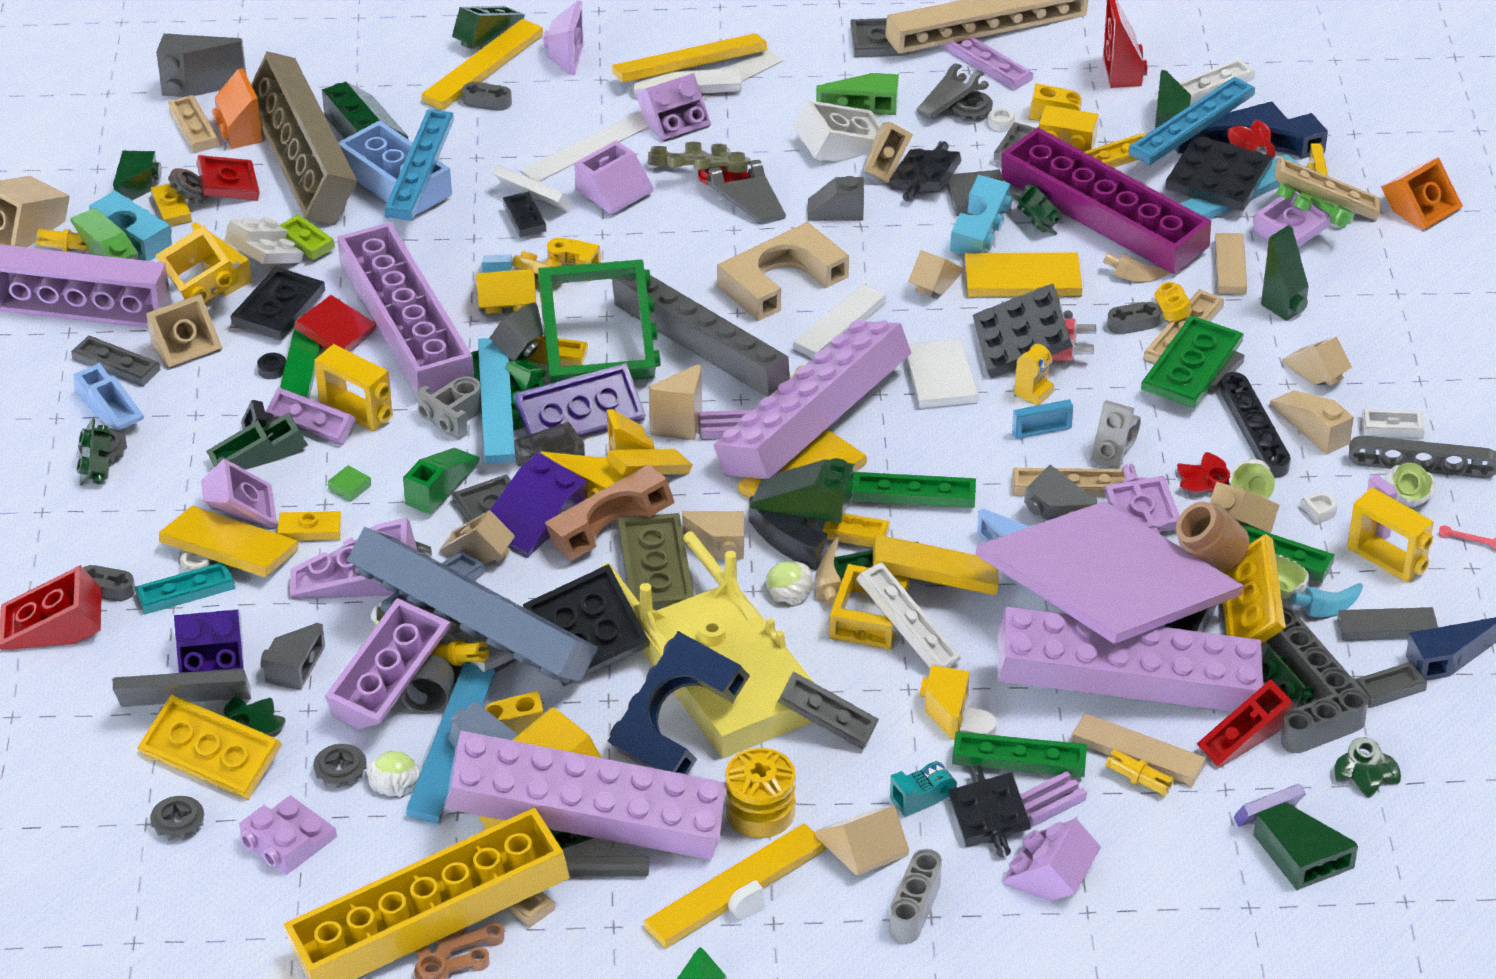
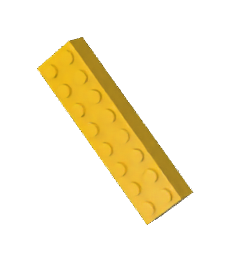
(428, 899)

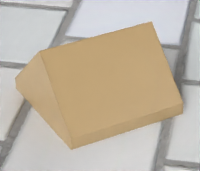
(182, 331)
(676, 404)
(866, 839)

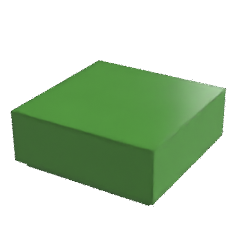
(349, 482)

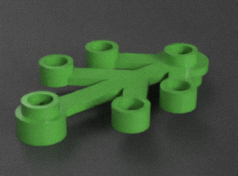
(1339, 215)

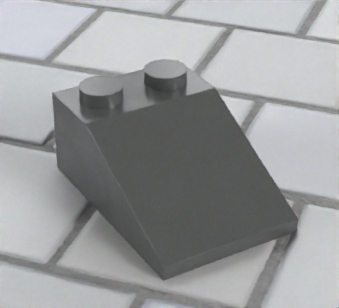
(197, 63)

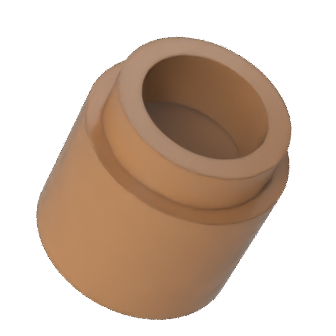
(1212, 535)

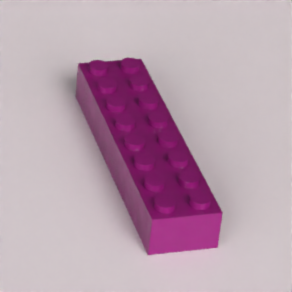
(1107, 200)

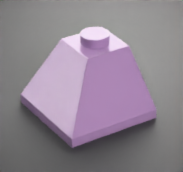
(566, 38)
(239, 494)

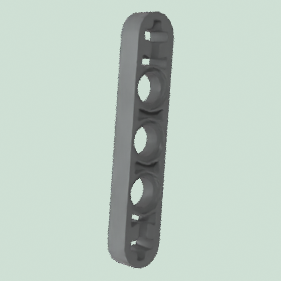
(1436, 464)

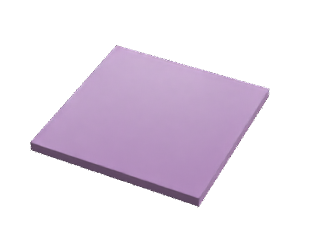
(1109, 571)

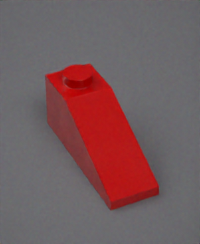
(1247, 725)

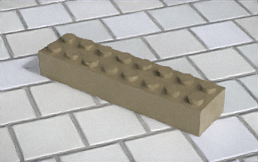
(302, 139)

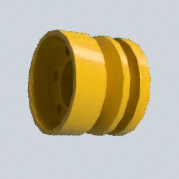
(760, 792)

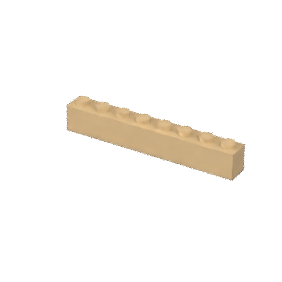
(973, 18)

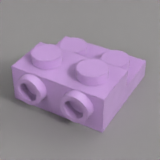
(1283, 213)
(286, 833)

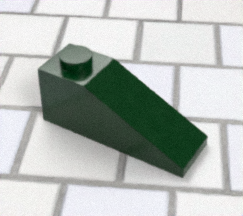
(483, 24)
(1284, 276)

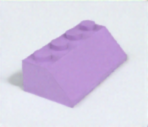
(385, 664)

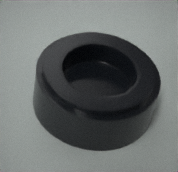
(271, 365)

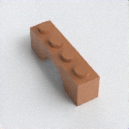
(636, 495)

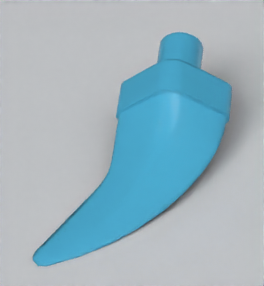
(1325, 603)

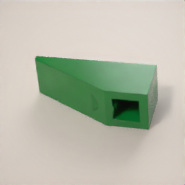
(436, 477)

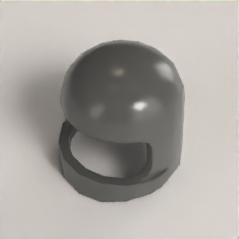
(436, 681)

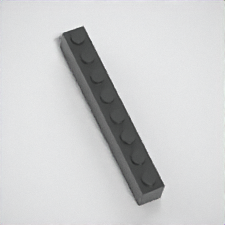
(707, 335)

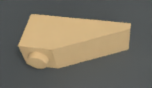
(1317, 418)

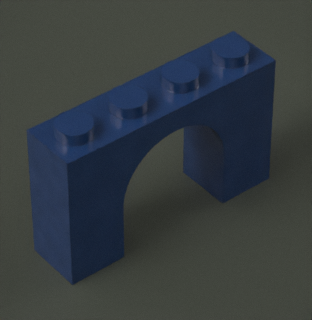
(681, 665)

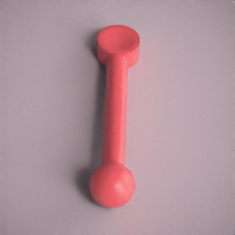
(1446, 531)

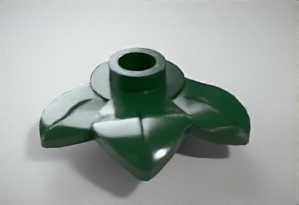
(255, 715)
(1366, 769)

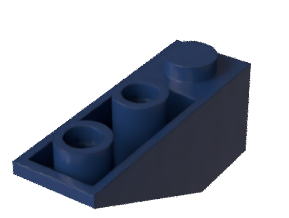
(1449, 648)

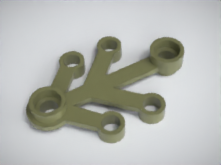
(695, 155)

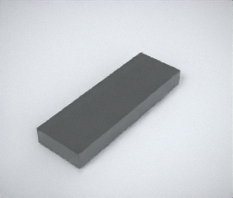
(116, 360)
(1384, 623)
(828, 710)

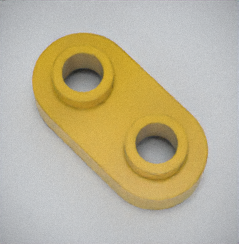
(529, 261)
(1172, 301)

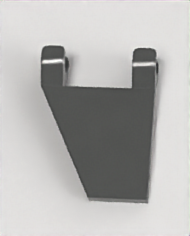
(950, 91)
(750, 195)

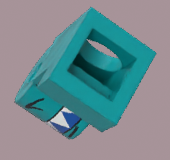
(921, 788)

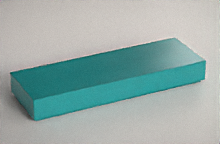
(184, 587)

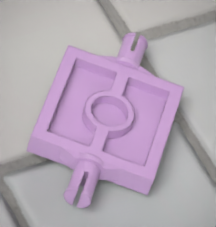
(1144, 500)

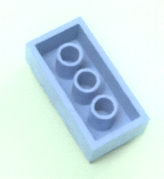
(377, 158)

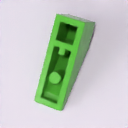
(868, 92)
(103, 235)

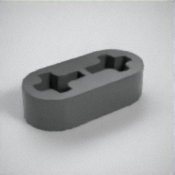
(487, 96)
(1133, 317)
(115, 583)

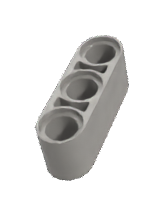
(915, 896)

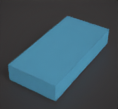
(496, 263)
(1042, 419)

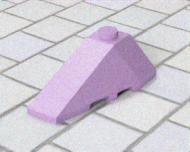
(336, 577)

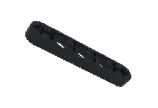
(1256, 413)

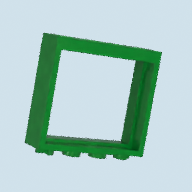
(598, 271)

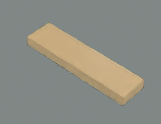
(1327, 188)
(1203, 306)
(1090, 480)
(1164, 757)

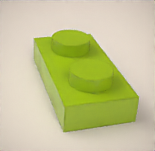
(307, 237)

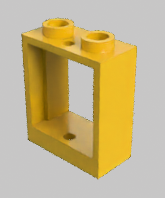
(191, 251)
(338, 366)
(1380, 508)
(846, 623)

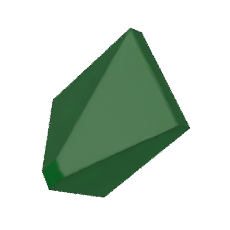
(525, 373)
(701, 967)

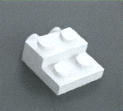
(262, 240)

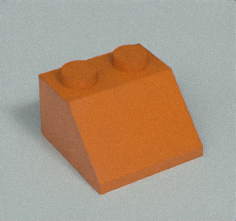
(238, 112)
(1422, 194)

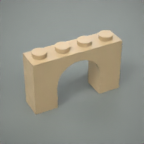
(801, 248)

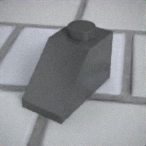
(838, 200)
(519, 333)
(1055, 495)
(293, 656)

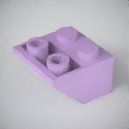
(674, 107)
(612, 177)
(1053, 860)

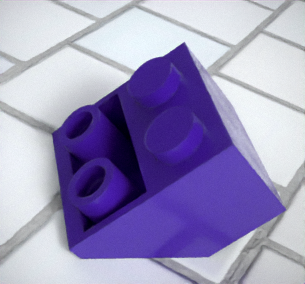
(209, 641)

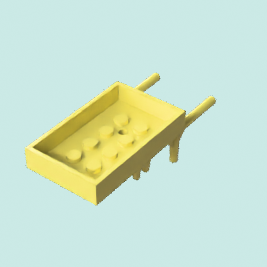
(735, 629)

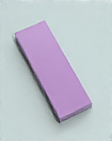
(312, 415)

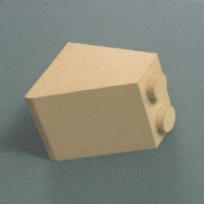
(26, 207)

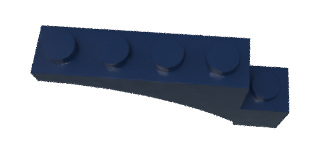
(1287, 135)

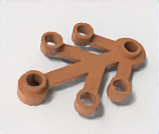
(438, 964)

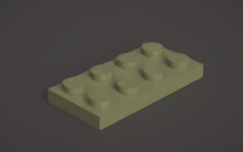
(657, 556)

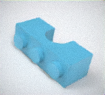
(987, 202)
(142, 228)

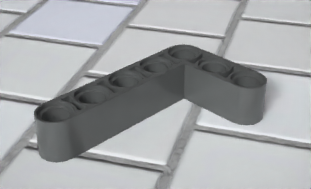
(1339, 700)

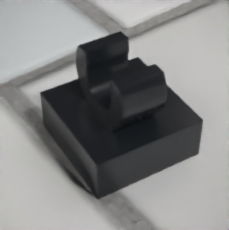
(256, 412)

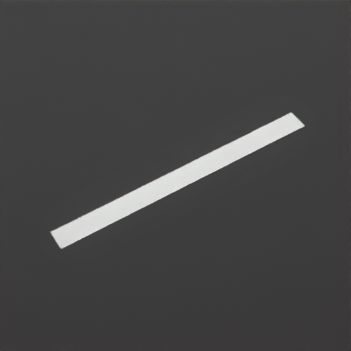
(629, 126)

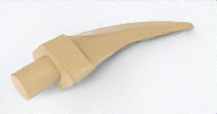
(1133, 270)
(827, 580)

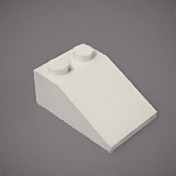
(835, 130)

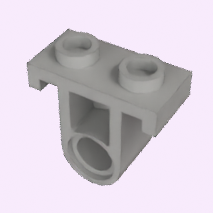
(451, 405)
(1115, 433)

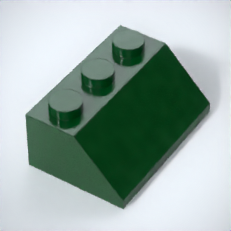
(354, 109)

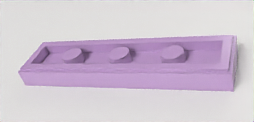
(990, 62)

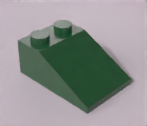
(811, 491)

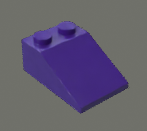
(535, 496)

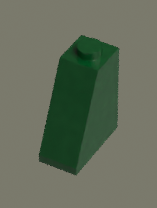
(1303, 845)

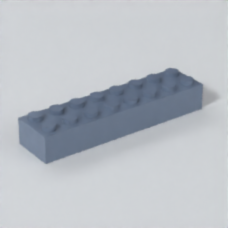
(471, 606)

